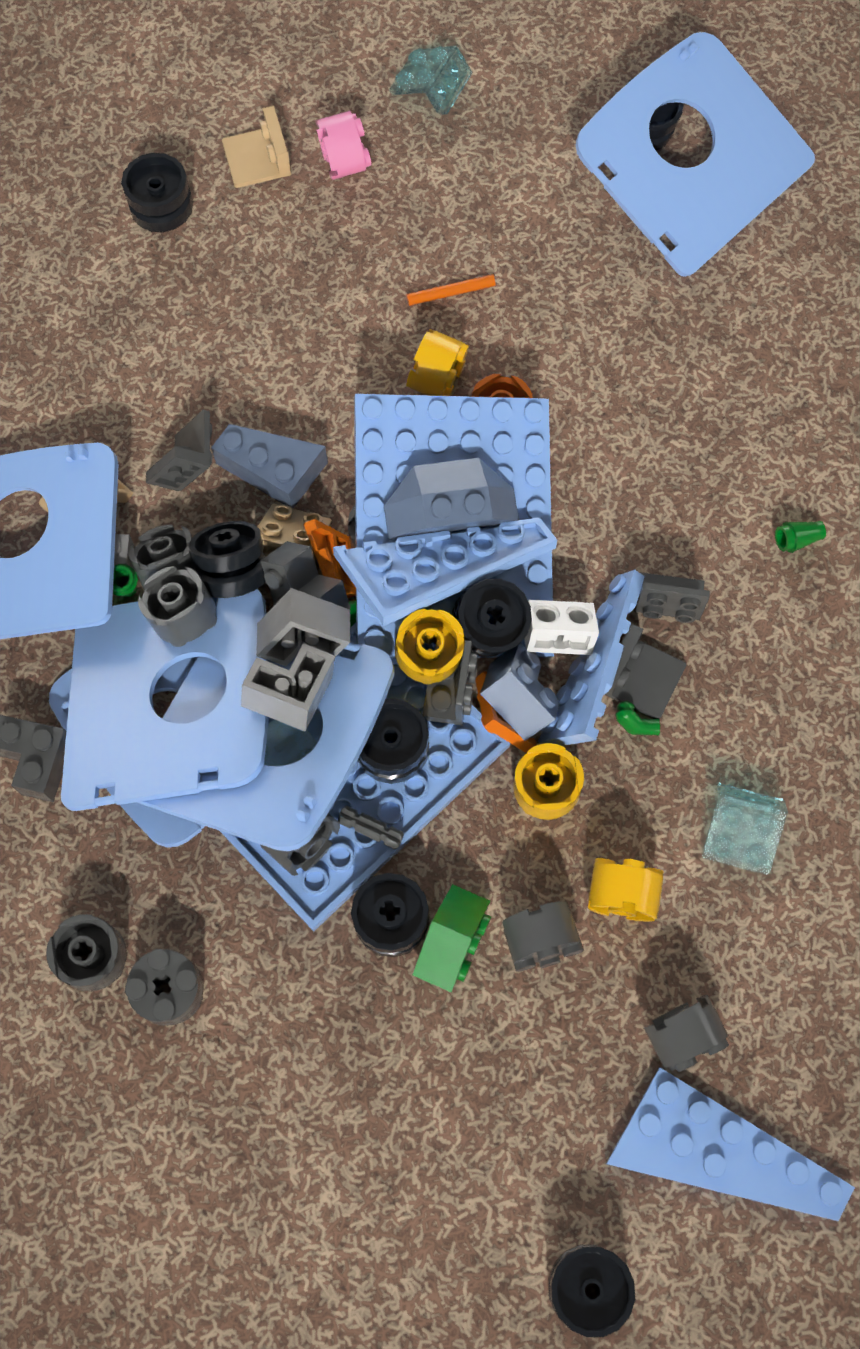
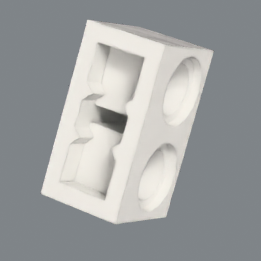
(562, 627)

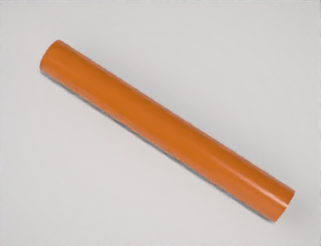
(450, 290)

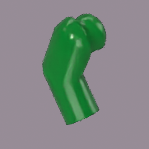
(633, 723)

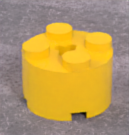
(437, 364)
(435, 627)
(563, 771)
(625, 889)

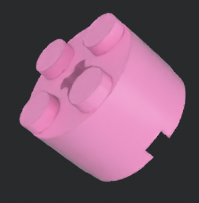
(341, 144)

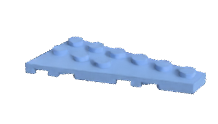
(436, 565)
(594, 674)
(707, 1146)

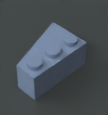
(270, 462)

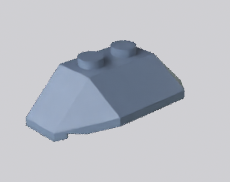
(449, 498)

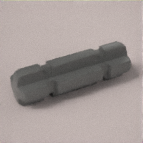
(370, 827)

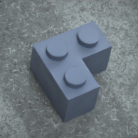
(517, 694)

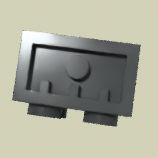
(187, 458)
(672, 597)
(645, 675)
(452, 697)

